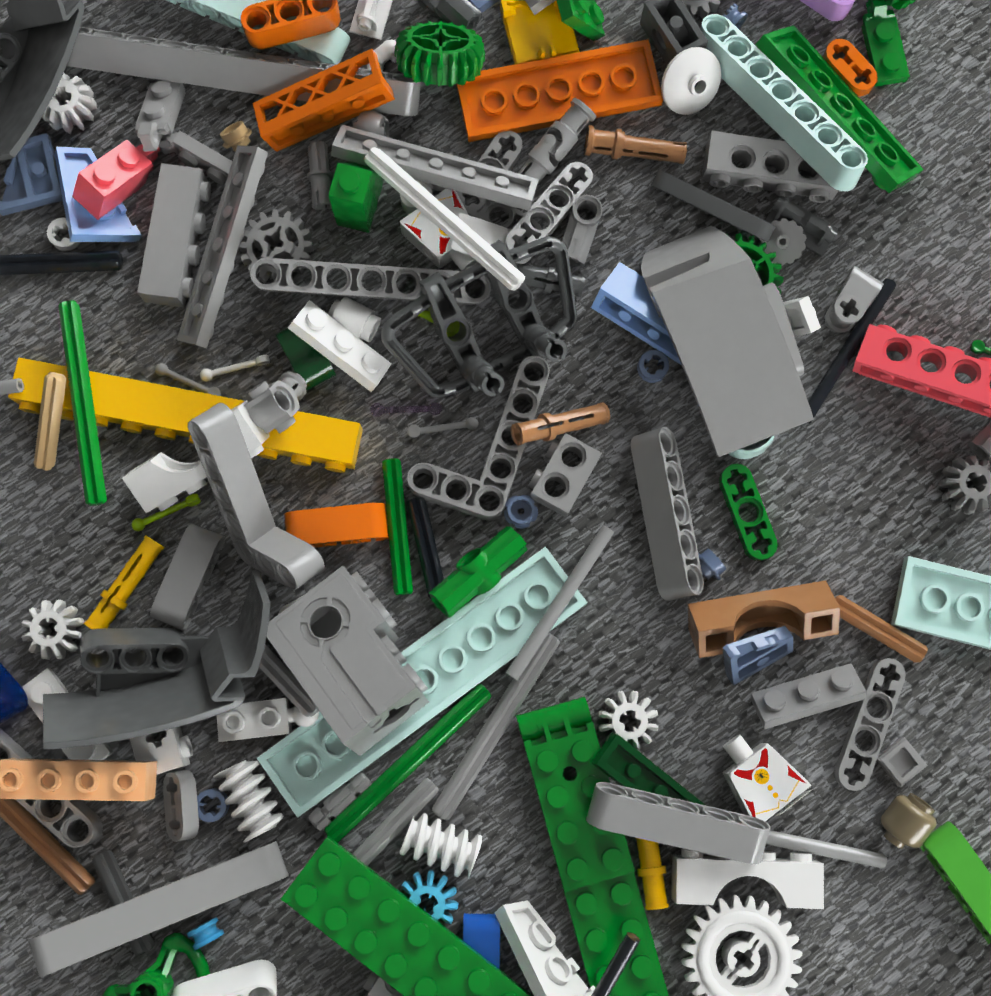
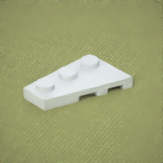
(537, 955)

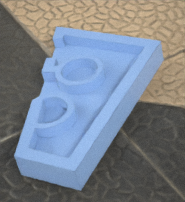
(81, 224)

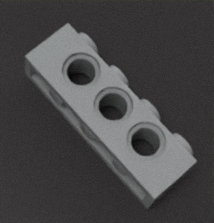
(755, 155)

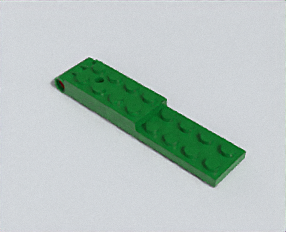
(589, 860)

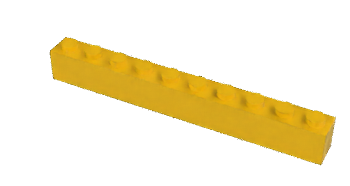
(169, 409)

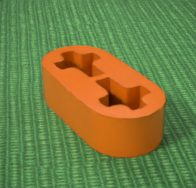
(851, 66)

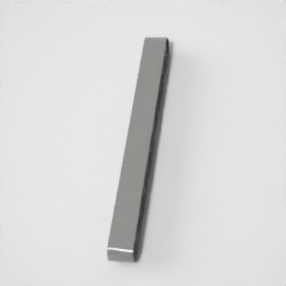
(218, 67)

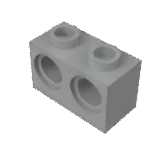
(570, 478)

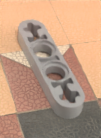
(546, 210)
(875, 726)

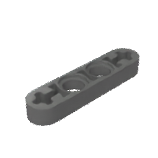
(713, 205)

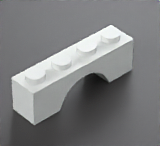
(162, 478)
(795, 880)

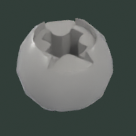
(373, 122)

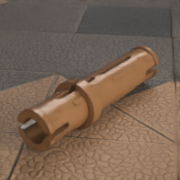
(528, 430)

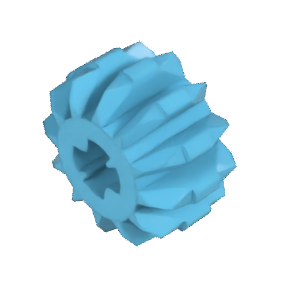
(435, 889)

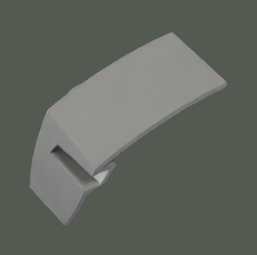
(728, 338)

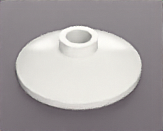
(682, 75)

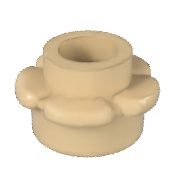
(236, 135)

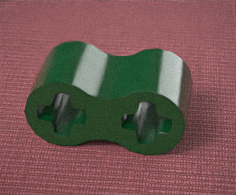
(305, 359)

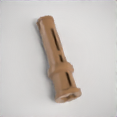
(618, 145)

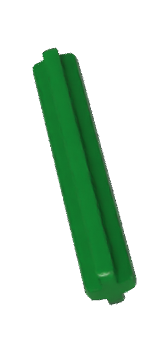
(397, 526)

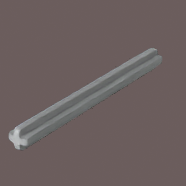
(492, 731)

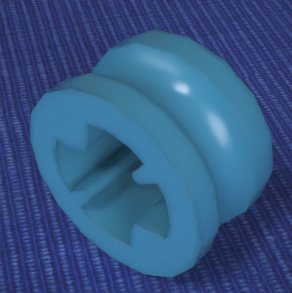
(205, 933)

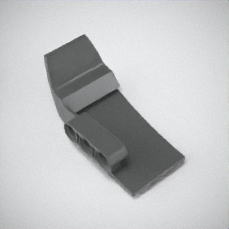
(34, 55)
(158, 688)

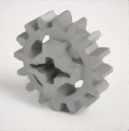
(270, 233)

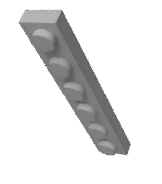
(439, 168)
(222, 246)

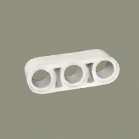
(247, 979)

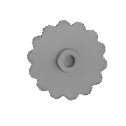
(786, 241)

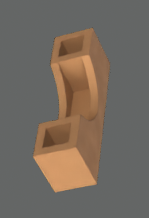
(804, 609)

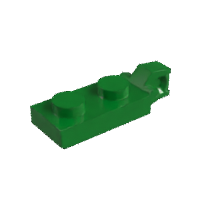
(884, 44)

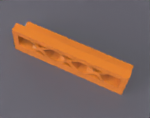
(322, 108)

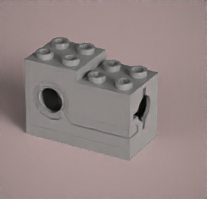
(346, 659)

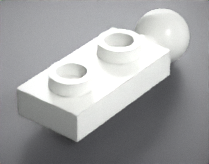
(260, 720)

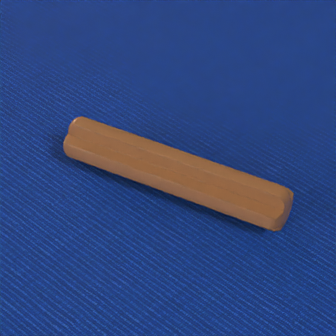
(881, 630)

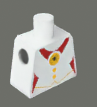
(431, 239)
(761, 778)

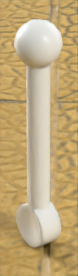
(207, 374)

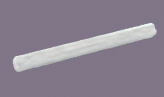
(444, 219)

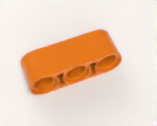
(279, 30)
(338, 524)

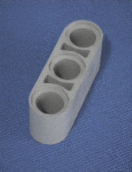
(186, 575)

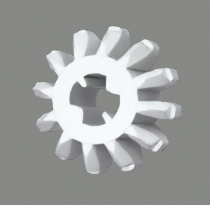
(78, 106)
(65, 628)
(637, 713)

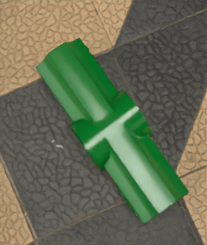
(478, 571)

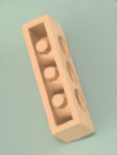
(77, 779)

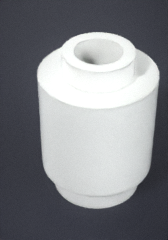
(356, 318)

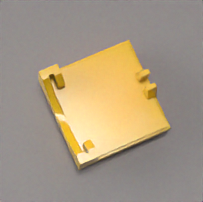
(537, 35)

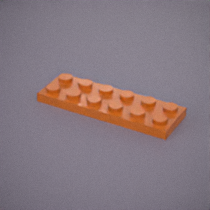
(540, 91)

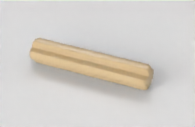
(49, 420)

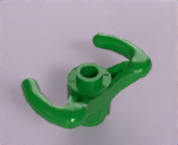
(161, 977)

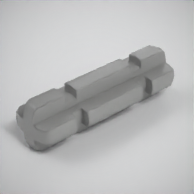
(339, 801)

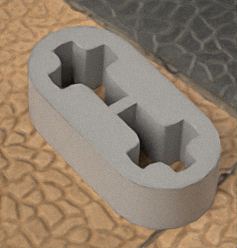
(180, 805)

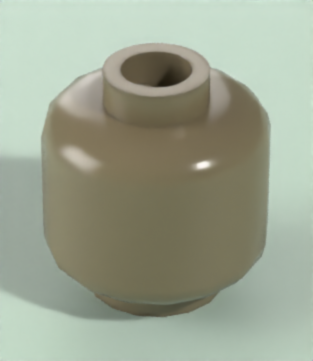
(908, 821)

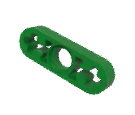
(731, 491)

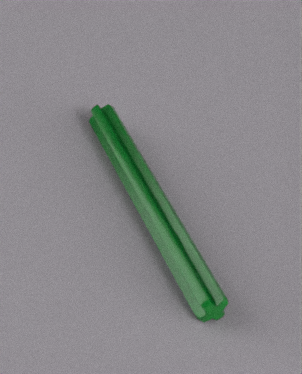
(82, 403)
(408, 763)

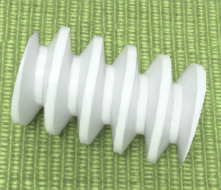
(249, 798)
(441, 845)

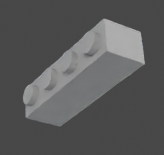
(173, 235)

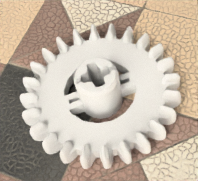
(764, 930)

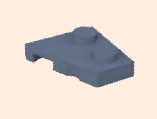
(31, 177)
(755, 653)

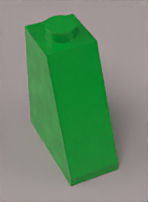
(355, 195)

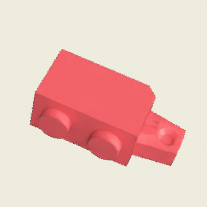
(113, 178)

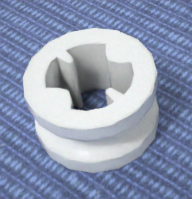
(54, 227)

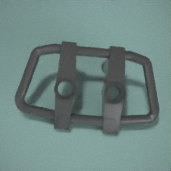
(462, 346)

